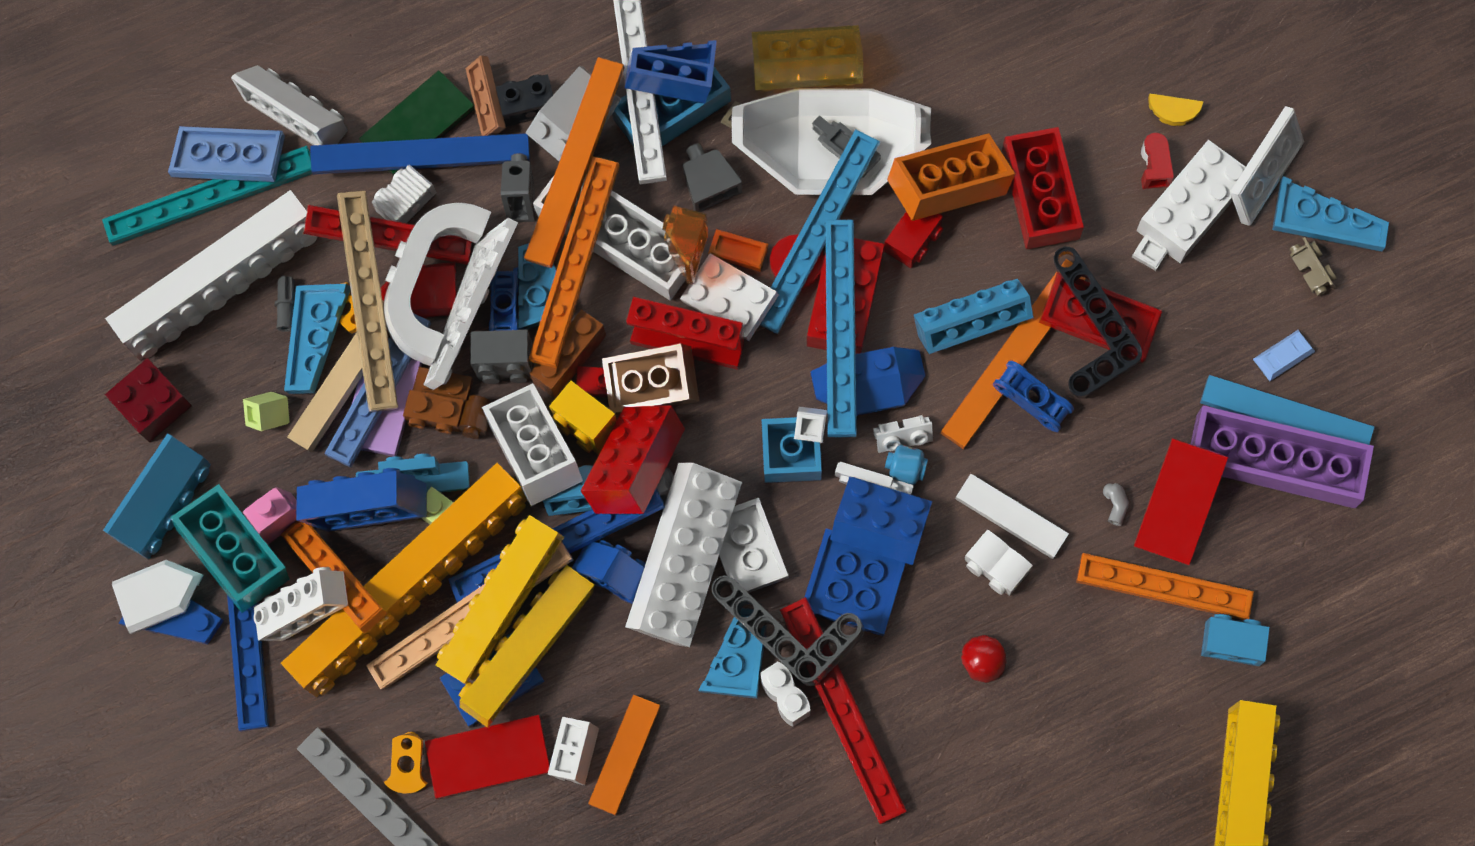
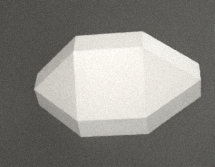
(781, 136)

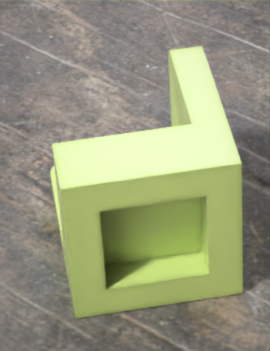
(266, 411)

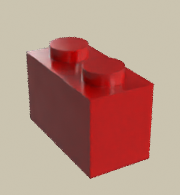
(910, 238)

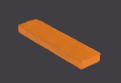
(624, 755)

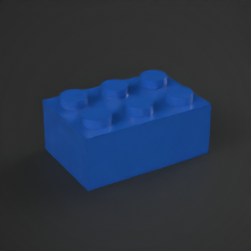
(880, 520)

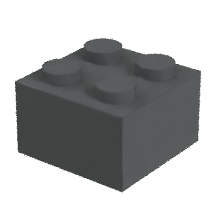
(501, 355)

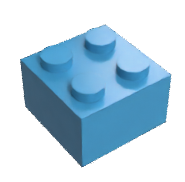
(787, 457)

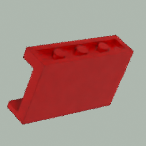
(711, 337)

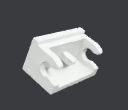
(573, 750)

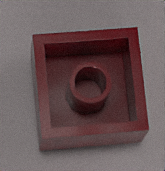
(148, 400)

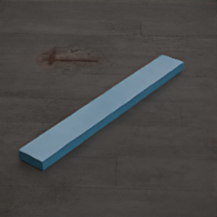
(813, 234)
(840, 329)

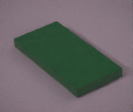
(423, 114)

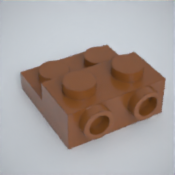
(440, 406)

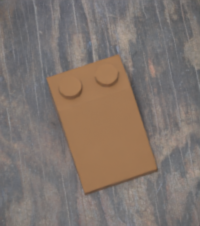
(651, 378)

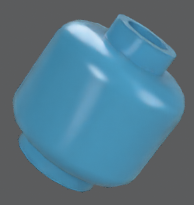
(906, 464)

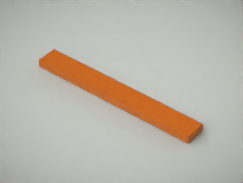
(574, 162)
(574, 262)
(983, 395)

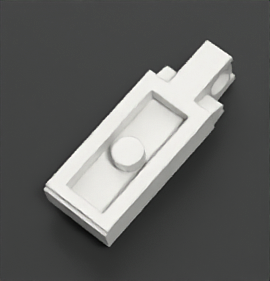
(845, 471)

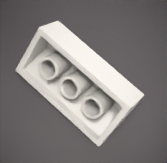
(289, 106)

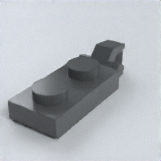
(836, 137)

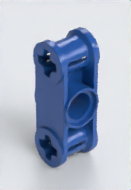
(504, 289)
(1049, 409)

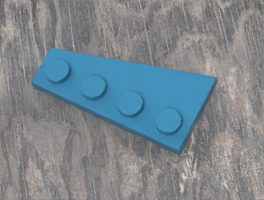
(1315, 216)
(312, 332)

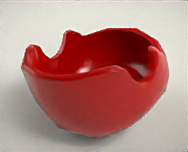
(984, 658)

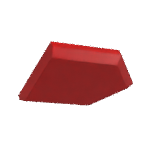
(433, 290)

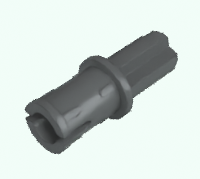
(285, 303)

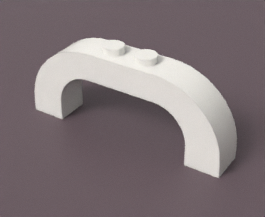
(404, 329)

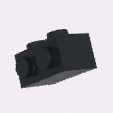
(523, 99)

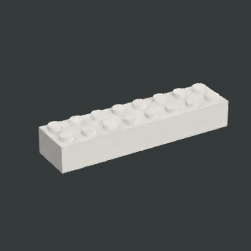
(212, 277)

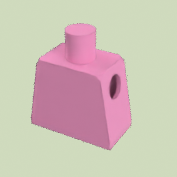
(272, 513)

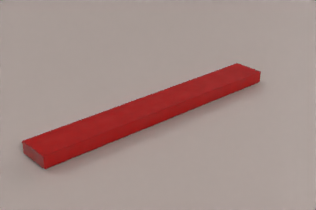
(847, 718)

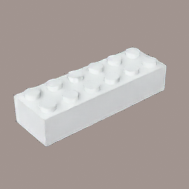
(632, 243)
(683, 554)

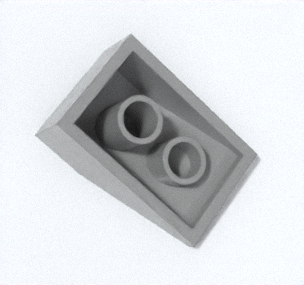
(556, 117)

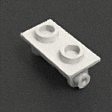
(915, 432)

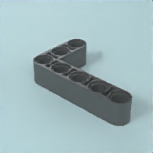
(782, 637)

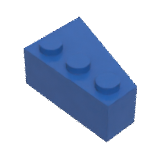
(673, 71)

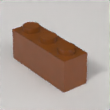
(581, 341)

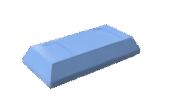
(1284, 355)

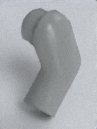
(1119, 500)

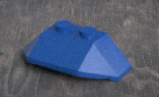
(883, 379)

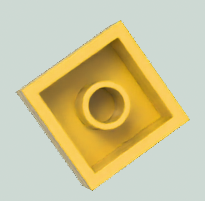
(582, 417)

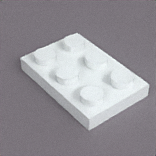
(729, 294)
(750, 549)

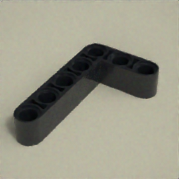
(1100, 322)

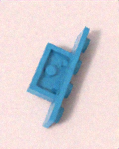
(442, 477)

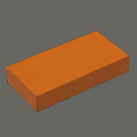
(738, 250)

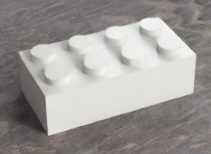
(1192, 201)
(532, 444)

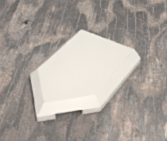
(155, 594)

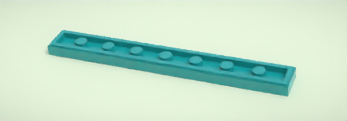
(200, 199)

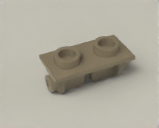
(1319, 276)

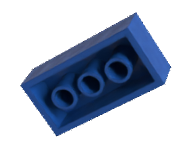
(361, 500)

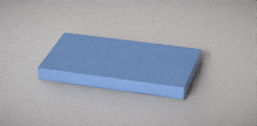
(226, 154)

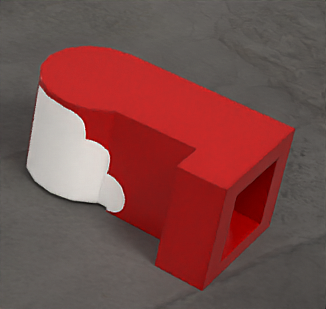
(1158, 162)

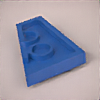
(194, 625)

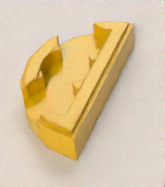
(1174, 110)

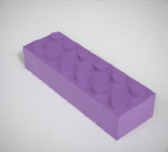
(1286, 456)

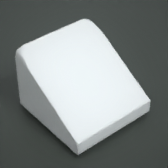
(810, 424)

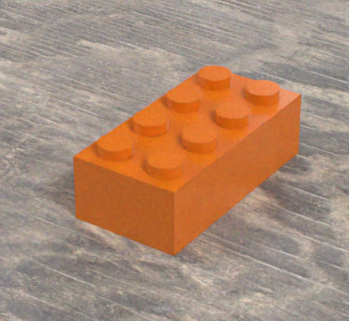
(950, 176)

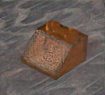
(686, 239)

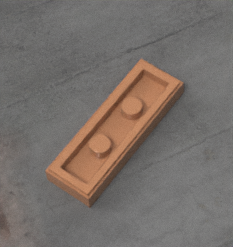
(485, 97)

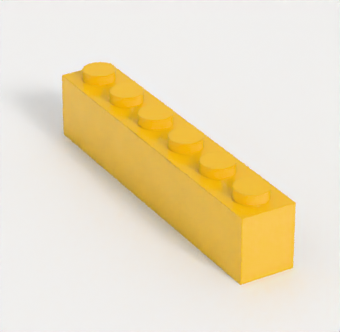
(499, 600)
(526, 646)

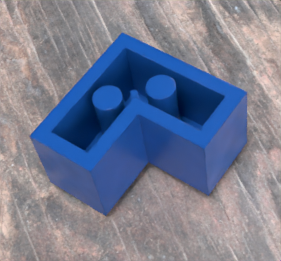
(610, 569)

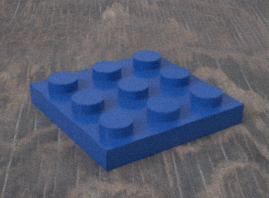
(853, 583)

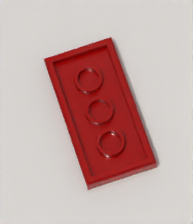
(1067, 315)
(1180, 501)
(487, 757)

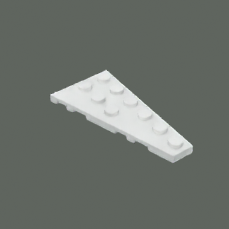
(470, 295)

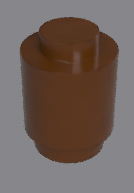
(473, 419)

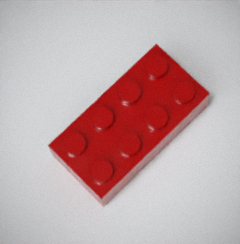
(1043, 188)
(867, 266)
(633, 460)

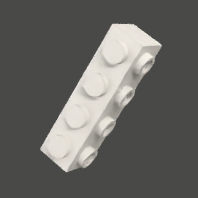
(300, 605)

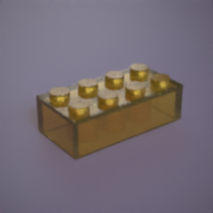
(807, 57)

